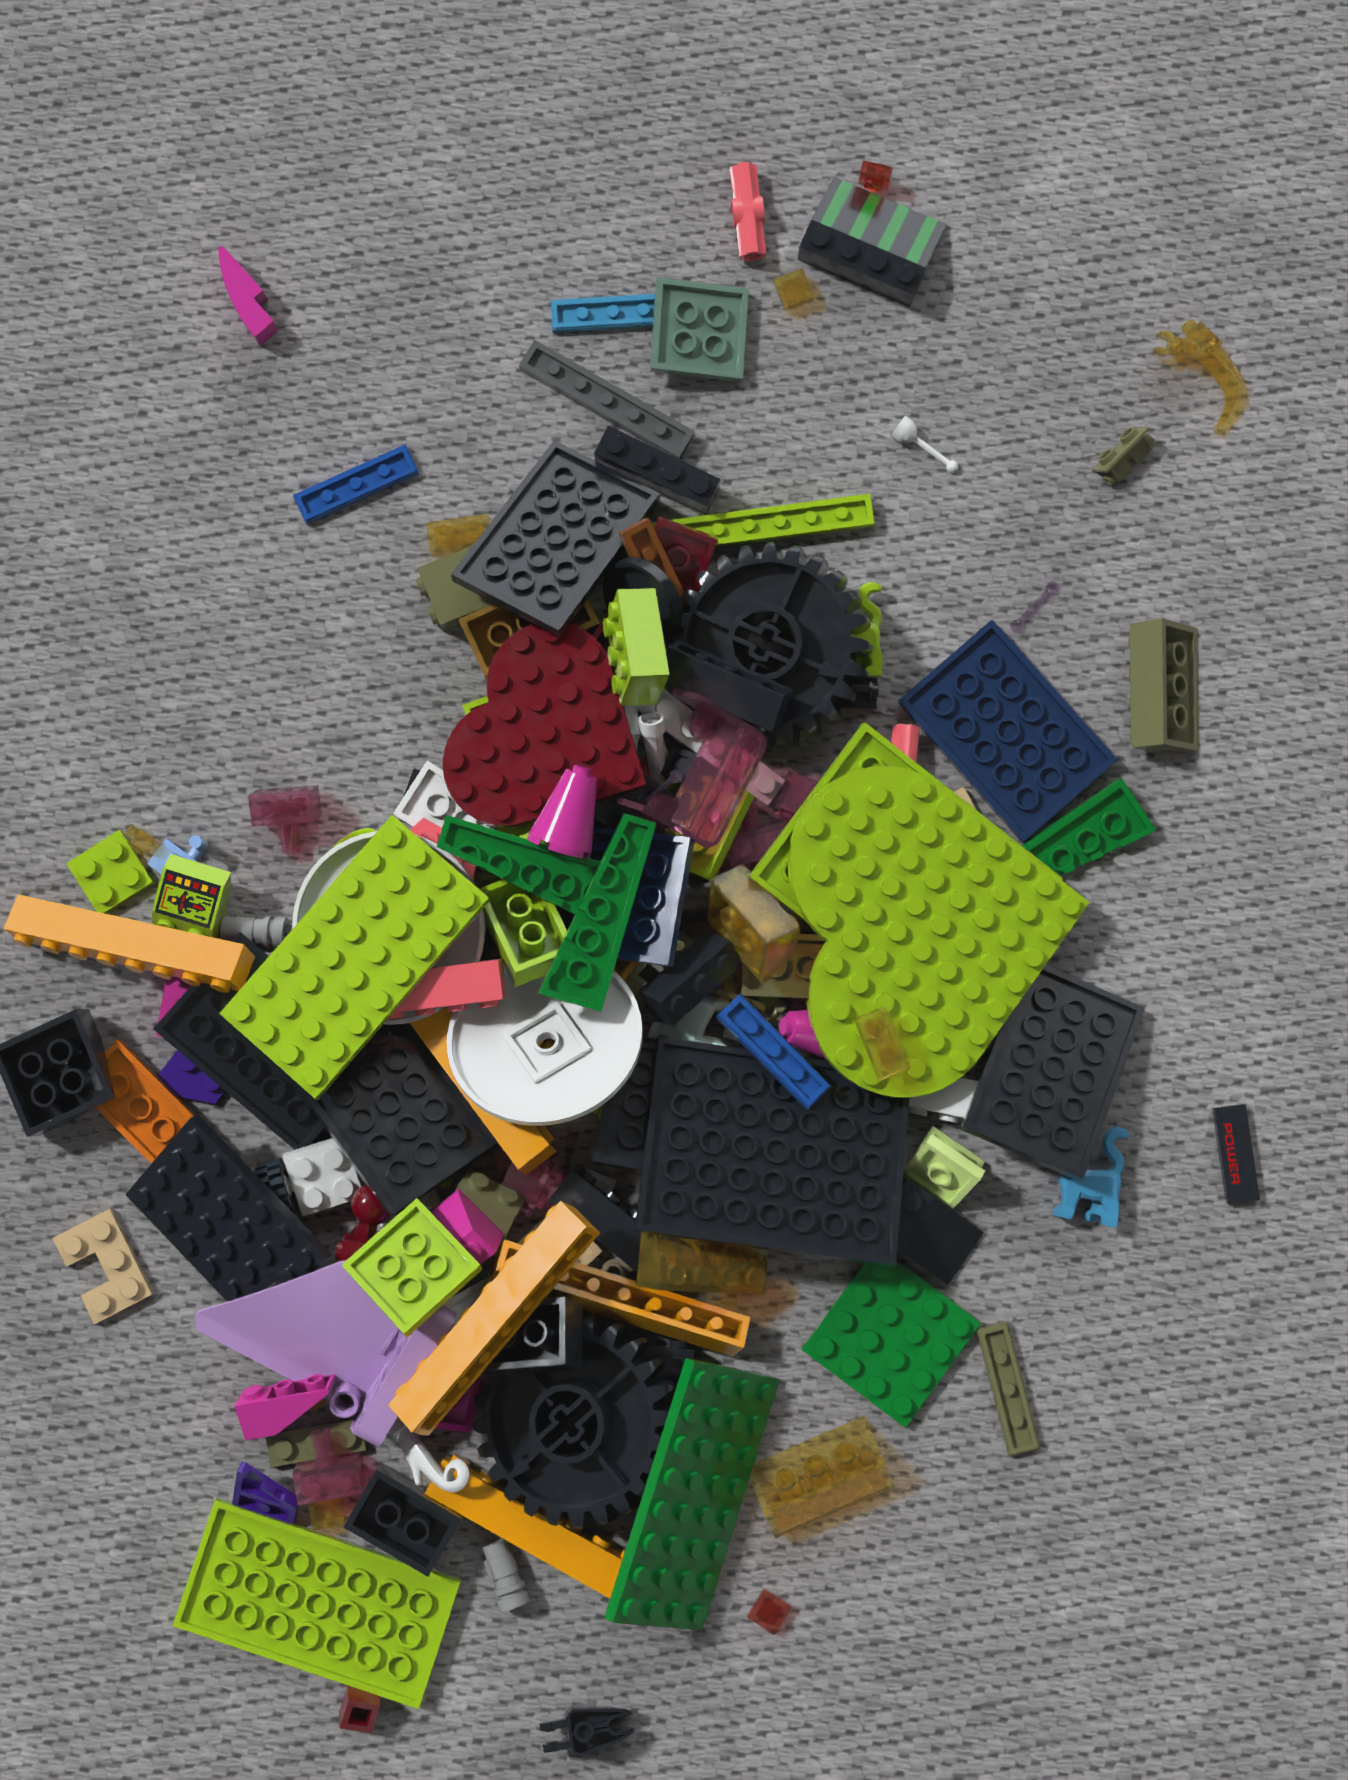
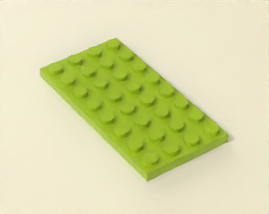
(354, 957)
(316, 1603)

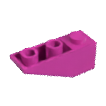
(274, 1407)

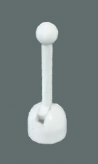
(907, 432)

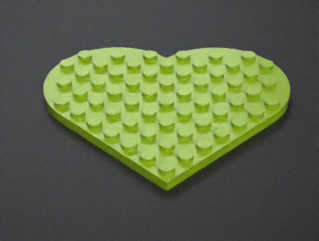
(920, 918)

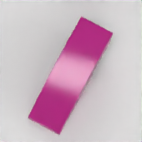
(246, 298)

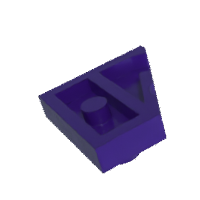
(189, 1081)
(263, 1495)

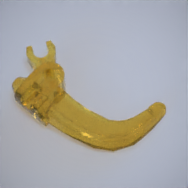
(1206, 348)

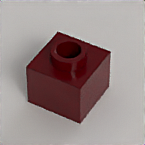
(358, 1710)

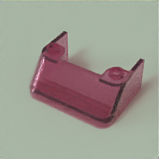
(715, 778)

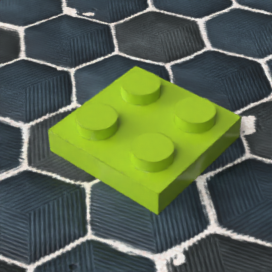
(110, 872)

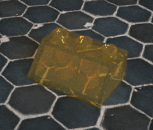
(752, 922)

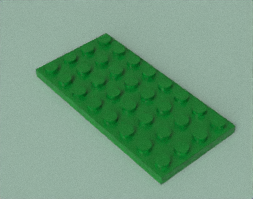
(692, 1497)

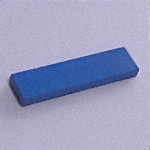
(355, 484)
(773, 1051)

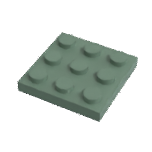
(699, 329)

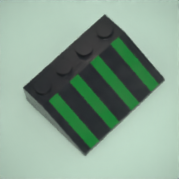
(870, 241)

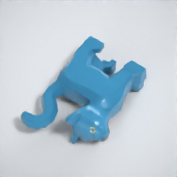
(1098, 1185)

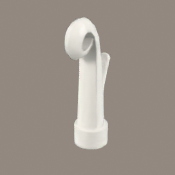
(652, 729)
(422, 1460)

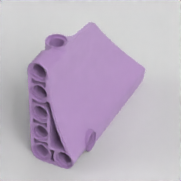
(329, 1328)

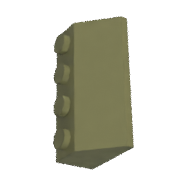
(1163, 686)

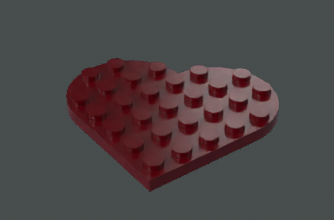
(543, 716)

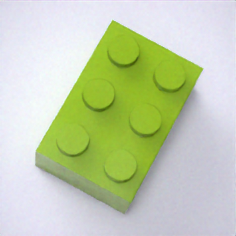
(636, 647)
(523, 930)

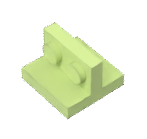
(943, 1168)

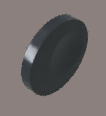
(642, 574)

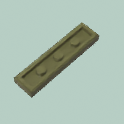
(1008, 1388)

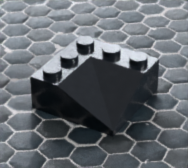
(56, 1072)

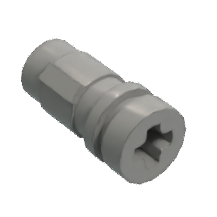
(263, 931)
(504, 1572)

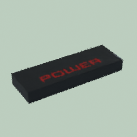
(1235, 1153)

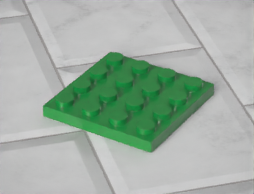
(891, 1338)

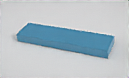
(602, 313)

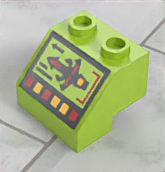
(191, 897)

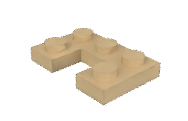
(126, 1278)

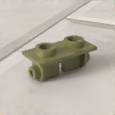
(1133, 445)

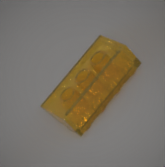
(699, 1266)
(820, 1477)

